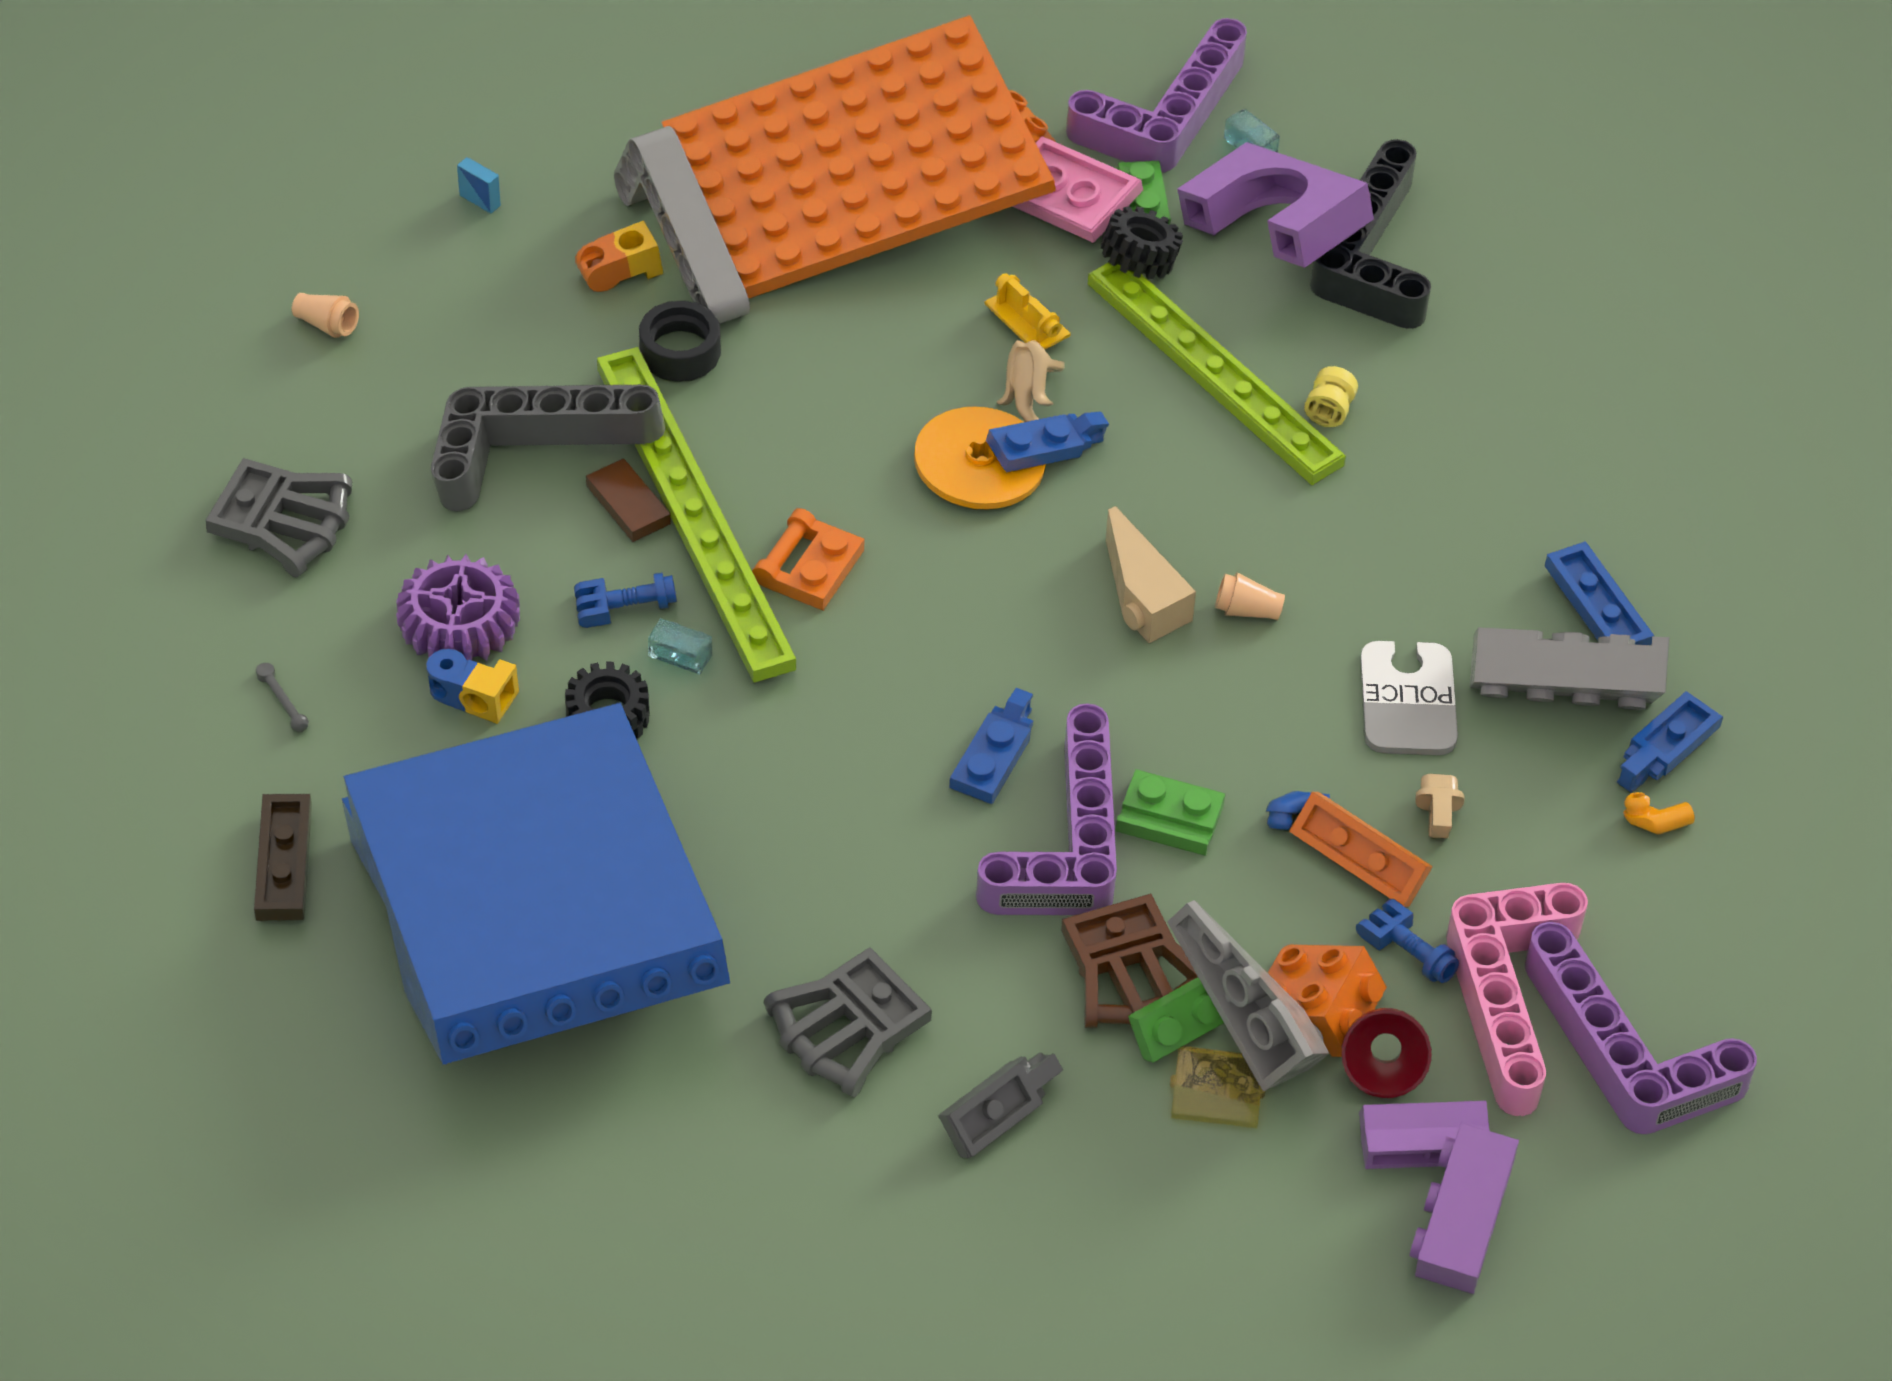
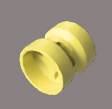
(1331, 396)

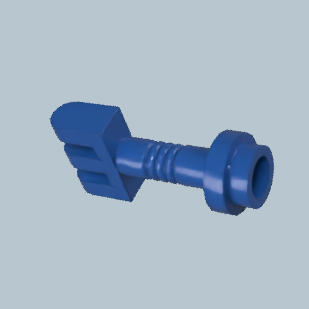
(595, 601)
(1394, 925)

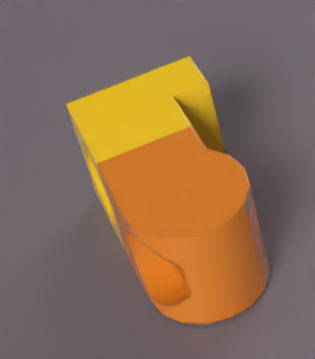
(619, 257)

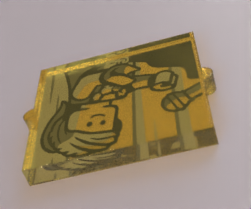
(1215, 1088)

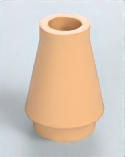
(328, 313)
(1248, 598)

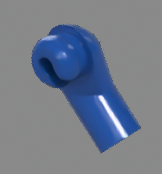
(1283, 807)

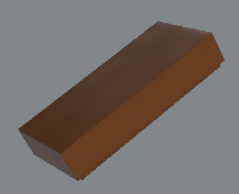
(628, 500)

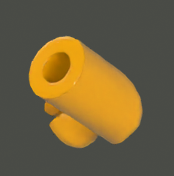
(1641, 814)

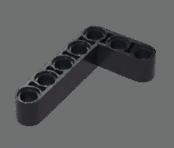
(1366, 283)

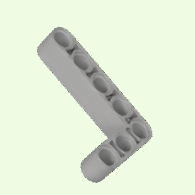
(659, 171)

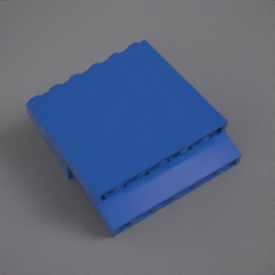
(532, 883)

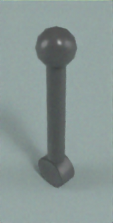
(266, 673)

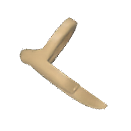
(1027, 377)

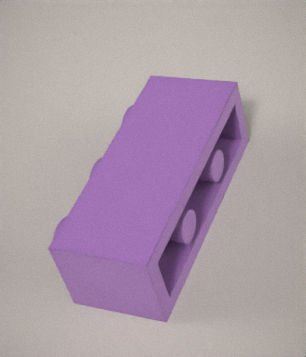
(1464, 1207)

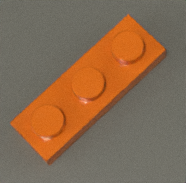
(1360, 849)

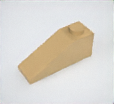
(1148, 587)

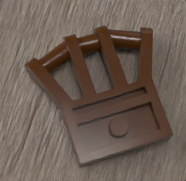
(1118, 938)

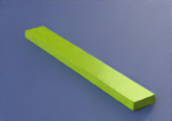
(1218, 372)

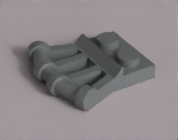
(254, 505)
(873, 1001)

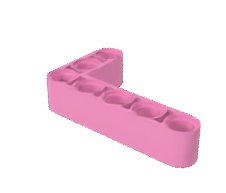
(1482, 934)

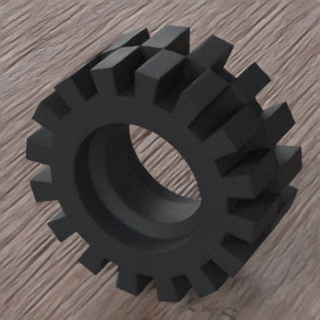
(1141, 242)
(610, 684)

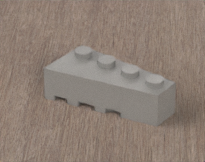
(1569, 667)

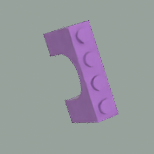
(1322, 209)

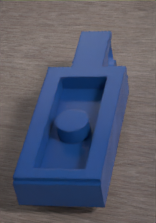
(1046, 439)
(1668, 740)
(995, 749)

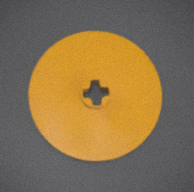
(962, 467)

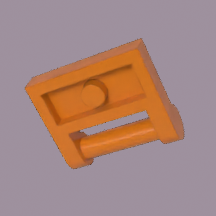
(820, 567)

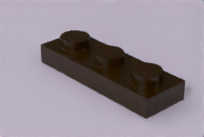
(283, 857)

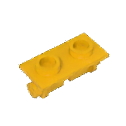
(1025, 314)

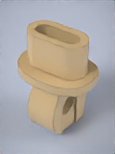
(1440, 797)

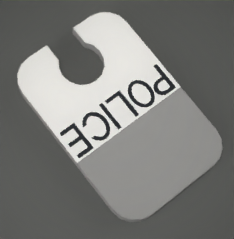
(1412, 709)

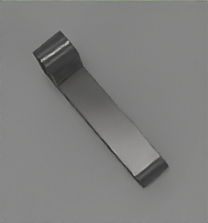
(534, 416)

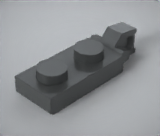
(998, 1103)

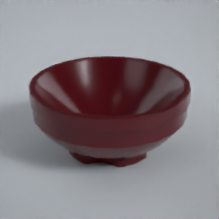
(1389, 1077)

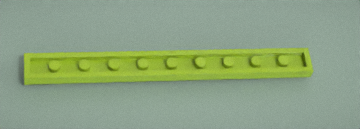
(706, 532)

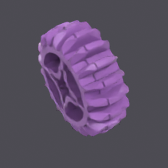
(458, 608)

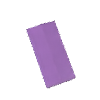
(1414, 1132)

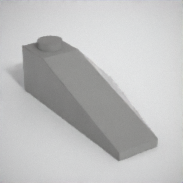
(1257, 1011)

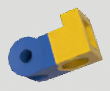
(472, 685)

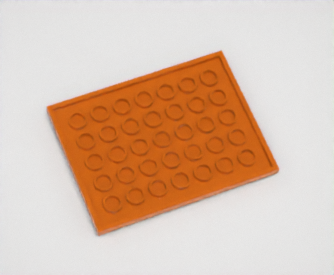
(861, 156)

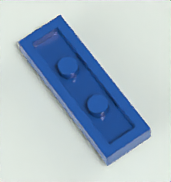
(1596, 594)

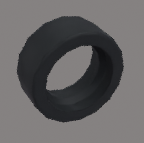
(675, 317)

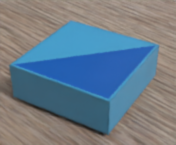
(478, 185)

